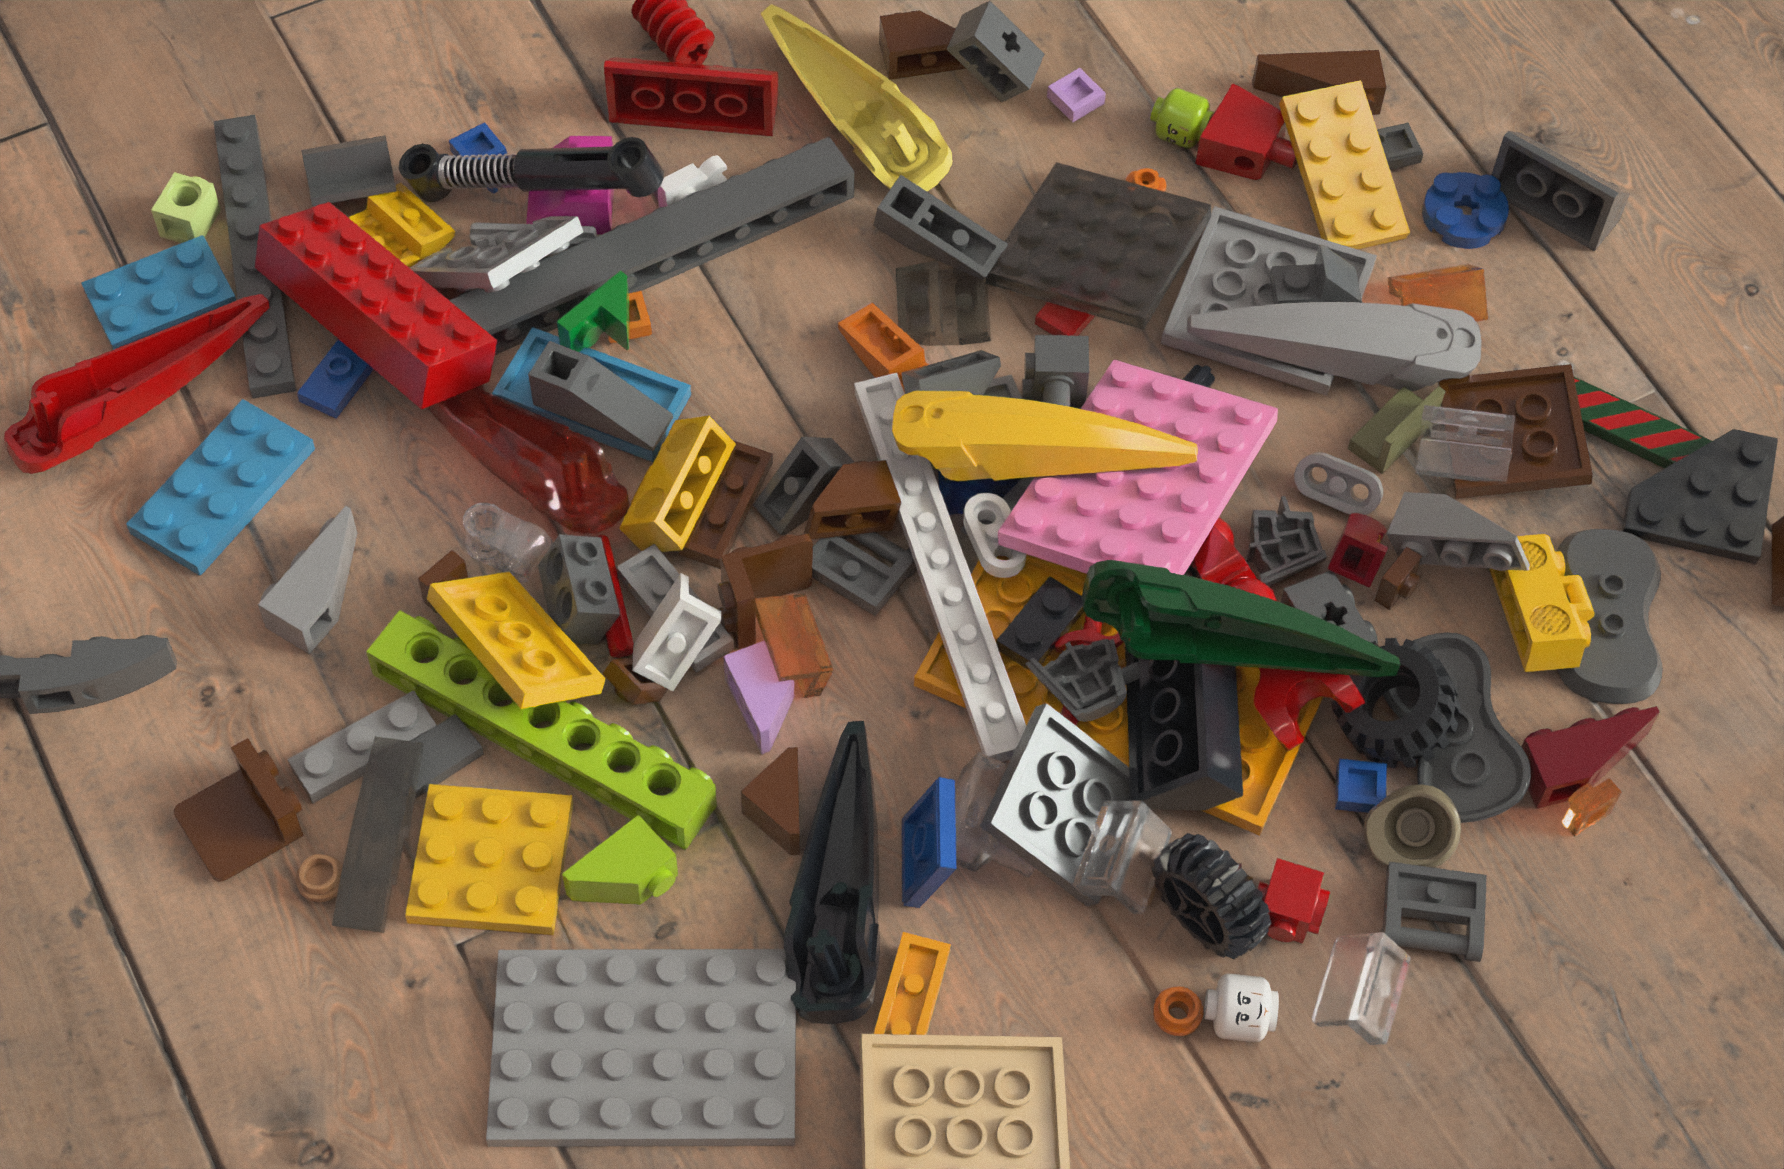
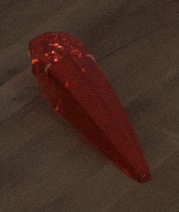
(538, 459)

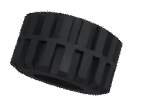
(1418, 730)

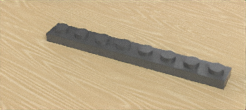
(246, 208)

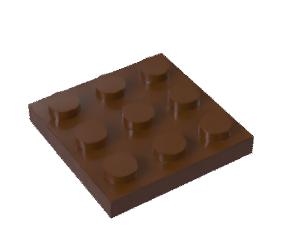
(1548, 427)

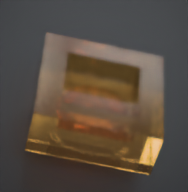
(1590, 805)

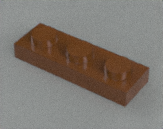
(728, 505)

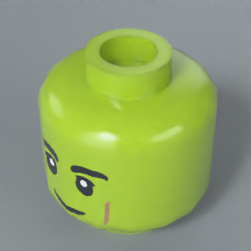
(1181, 117)

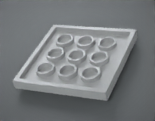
(1234, 272)

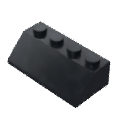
(1183, 735)

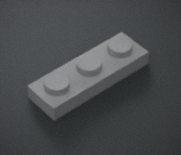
(649, 580)
(346, 753)

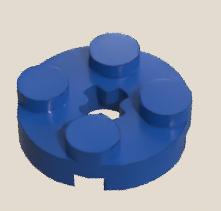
(1479, 193)

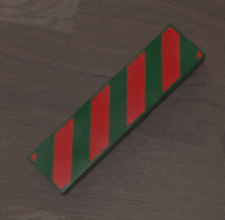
(1634, 427)

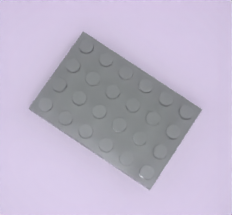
(642, 1048)

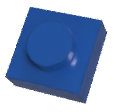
(1359, 785)

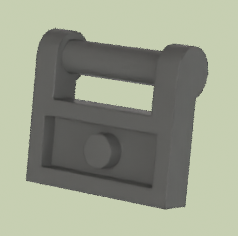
(858, 574)
(1440, 897)

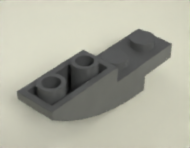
(93, 674)

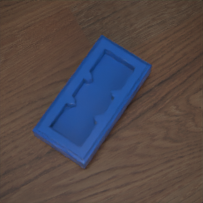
(334, 380)

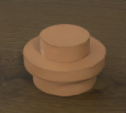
(319, 878)

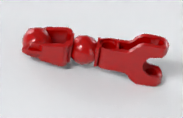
(1279, 692)

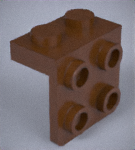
(761, 573)
(241, 815)

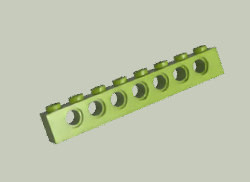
(673, 816)

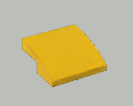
(404, 225)

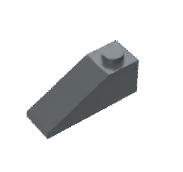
(937, 229)

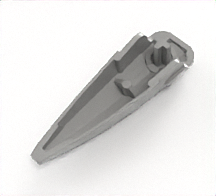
(1353, 339)

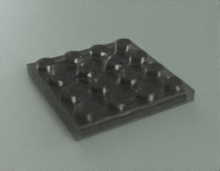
(1099, 245)

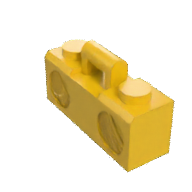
(677, 484)
(1543, 622)

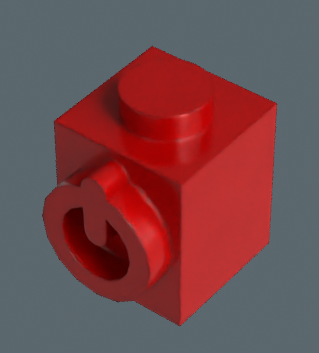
(1294, 901)

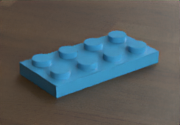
(665, 391)
(221, 487)

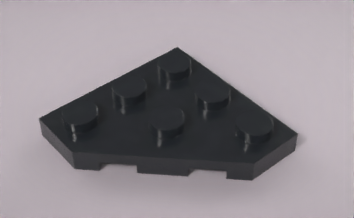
(1709, 499)

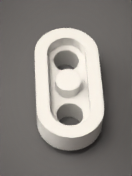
(985, 537)

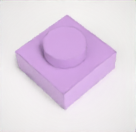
(1076, 95)

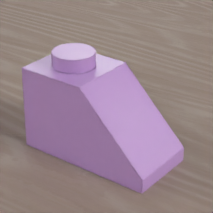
(758, 692)

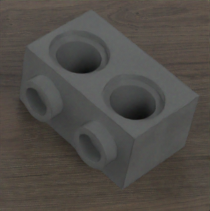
(579, 588)

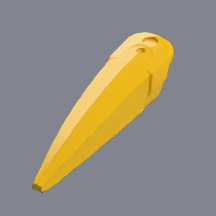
(1025, 438)

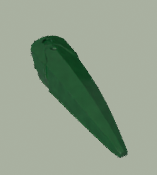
(1213, 623)

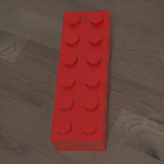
(375, 304)

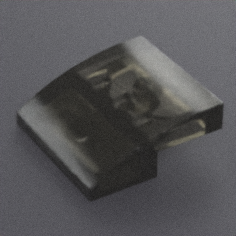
(942, 305)

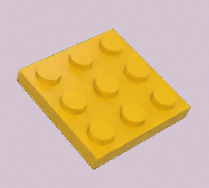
(490, 859)

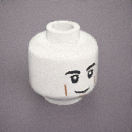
(1242, 1008)

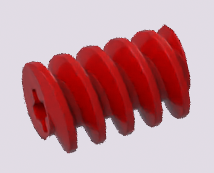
(674, 29)

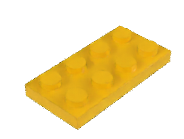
(1344, 166)
(515, 639)

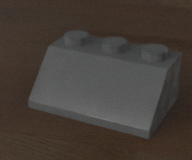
(1558, 190)

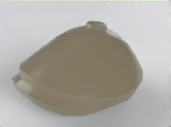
(1413, 827)

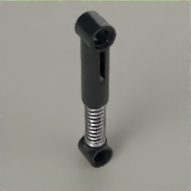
(621, 166)

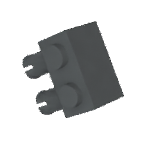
(1057, 370)

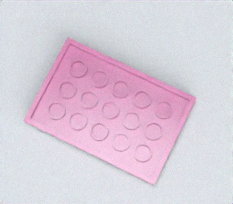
(1144, 513)

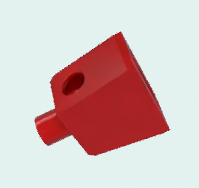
(1245, 137)

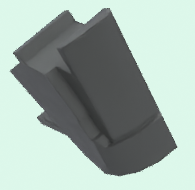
(1283, 543)
(1087, 678)

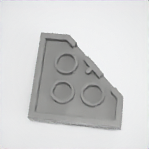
(498, 256)

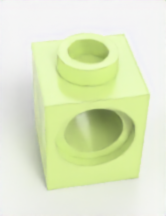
(185, 208)

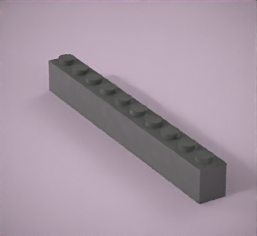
(666, 241)

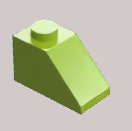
(623, 868)

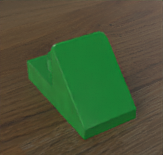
(600, 312)

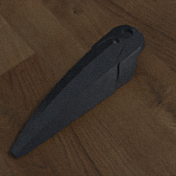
(835, 897)

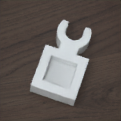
(690, 180)

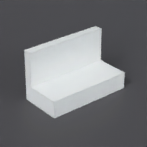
(674, 635)

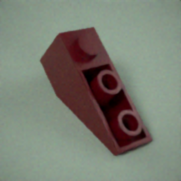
(1582, 753)

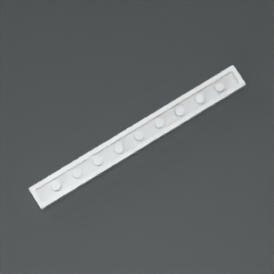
(945, 578)

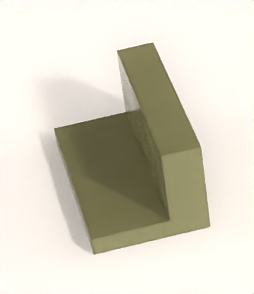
(1392, 428)

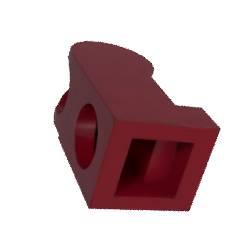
(1359, 549)

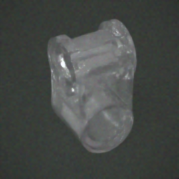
(506, 543)

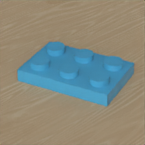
(158, 292)

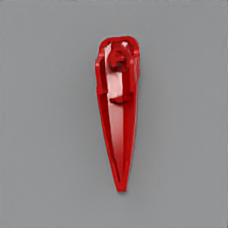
(113, 389)

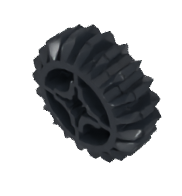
(1211, 895)

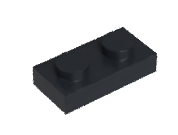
(1041, 623)

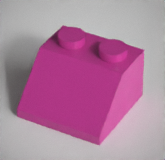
(591, 206)

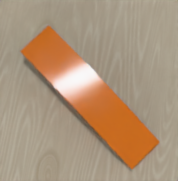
(881, 343)

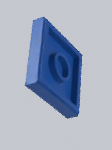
(928, 843)

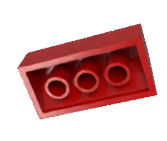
(691, 96)

